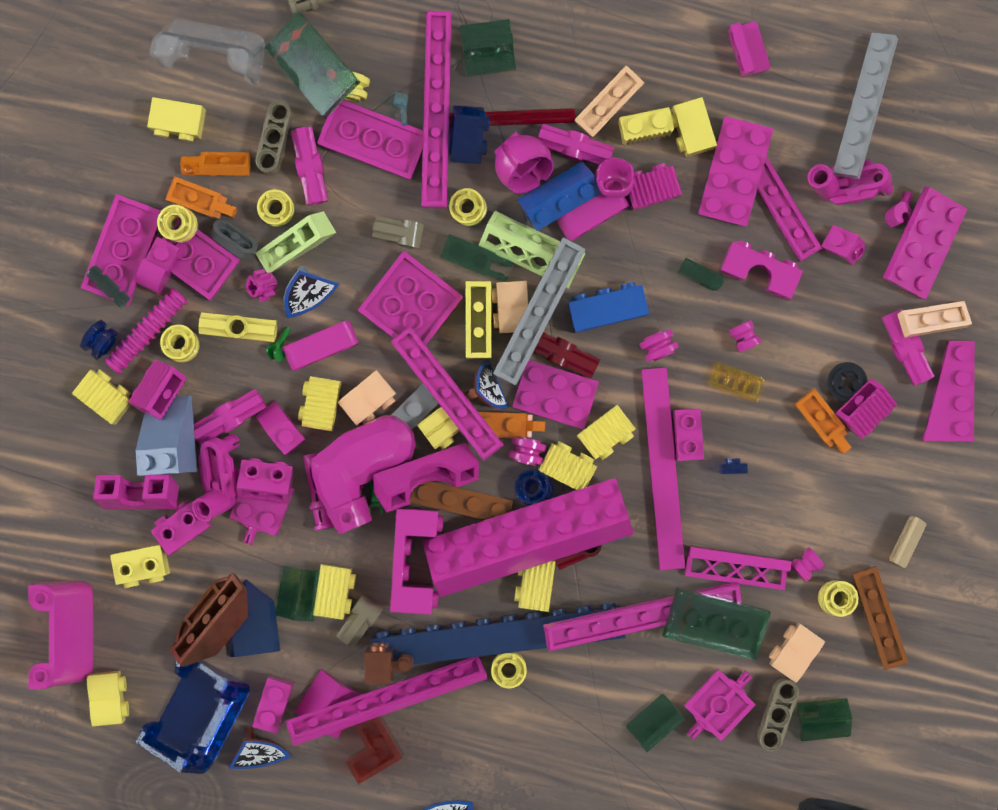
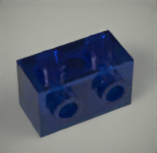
(468, 134)

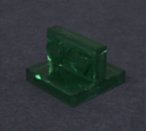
(488, 47)

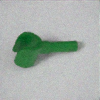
(274, 350)
(373, 498)

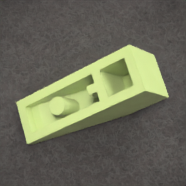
(296, 241)

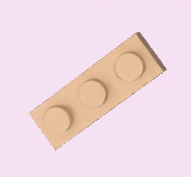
(609, 101)
(934, 319)

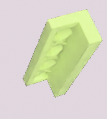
(517, 234)

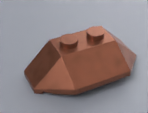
(211, 621)

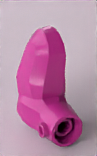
(353, 461)

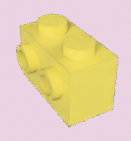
(140, 564)

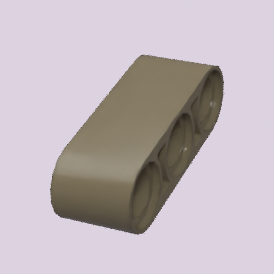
(270, 126)
(779, 726)

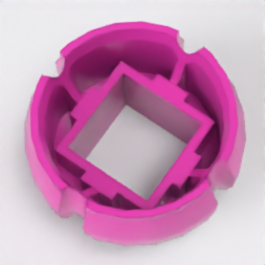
(523, 163)

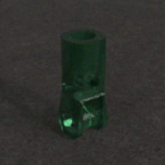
(701, 275)

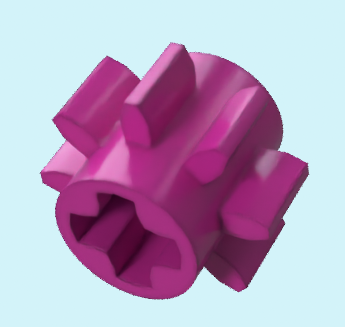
(261, 285)

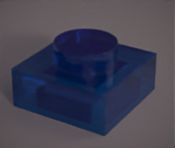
(733, 466)

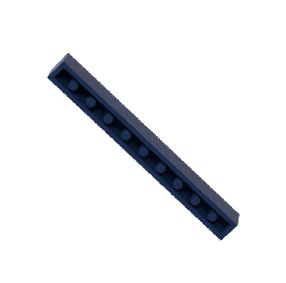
(481, 638)

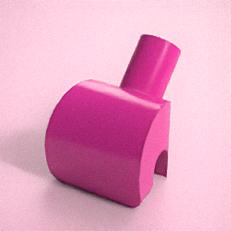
(900, 212)

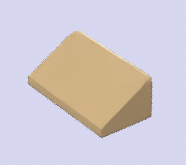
(907, 541)

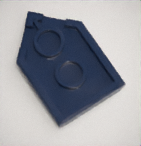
(260, 629)

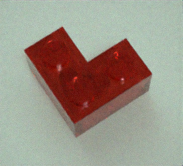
(380, 750)

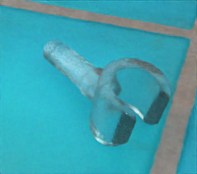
(401, 102)

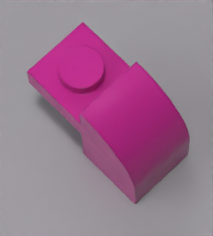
(155, 269)

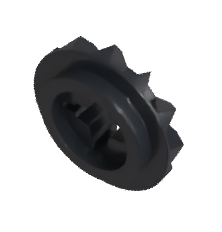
(848, 370)

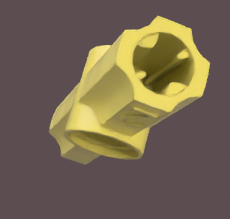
(222, 325)

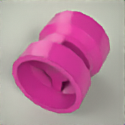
(745, 336)
(808, 563)

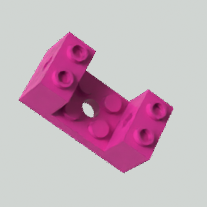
(411, 596)

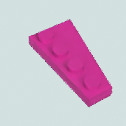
(953, 401)

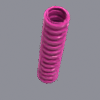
(146, 330)

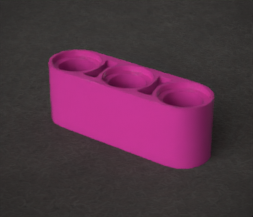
(590, 215)
(320, 345)

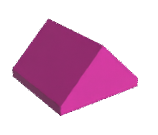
(324, 692)

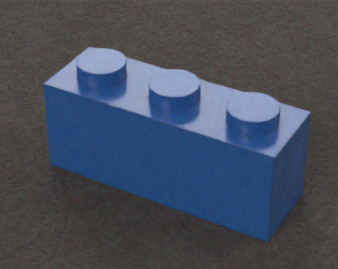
(559, 196)
(607, 307)

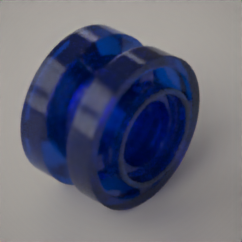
(98, 339)
(529, 478)

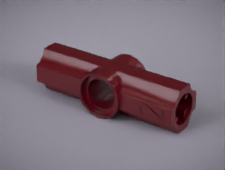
(566, 355)

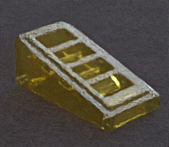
(734, 390)

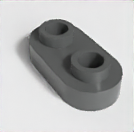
(233, 239)

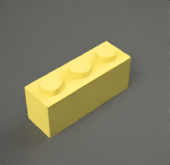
(478, 319)

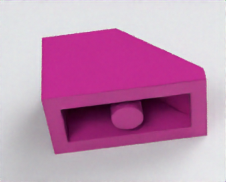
(281, 428)

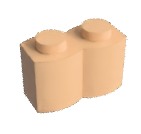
(511, 304)
(368, 398)
(796, 652)

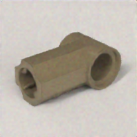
(405, 232)
(361, 617)

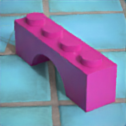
(453, 465)

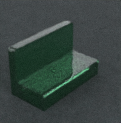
(297, 594)
(824, 719)
(655, 722)

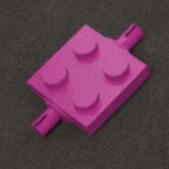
(259, 516)
(719, 705)

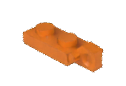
(217, 164)
(199, 199)
(823, 420)
(512, 424)

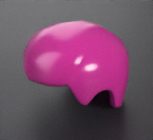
(615, 178)

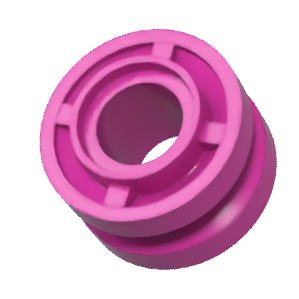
(659, 345)
(526, 451)

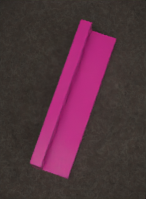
(737, 558)

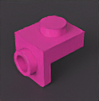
(844, 244)

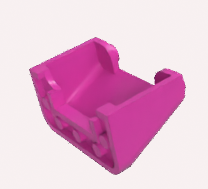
(69, 632)

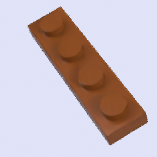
(460, 500)
(880, 618)

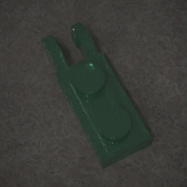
(473, 257)

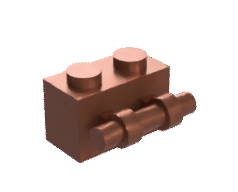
(381, 663)

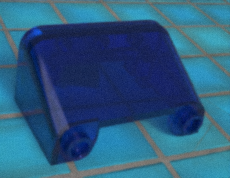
(195, 718)

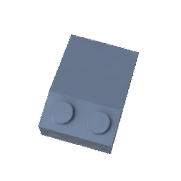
(168, 443)

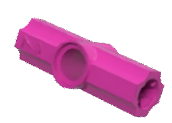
(575, 145)
(309, 166)
(908, 350)
(229, 416)

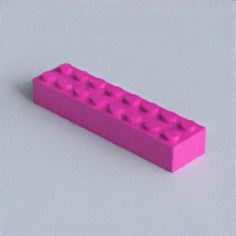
(527, 537)

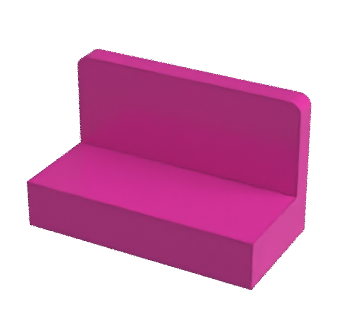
(748, 48)

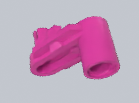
(843, 190)
(217, 478)

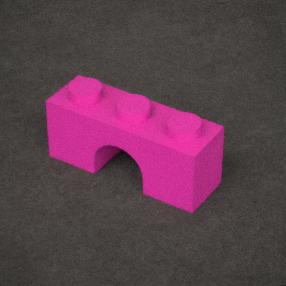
(782, 275)
(117, 493)

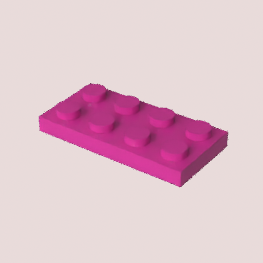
(373, 139)
(735, 171)
(925, 243)
(124, 244)

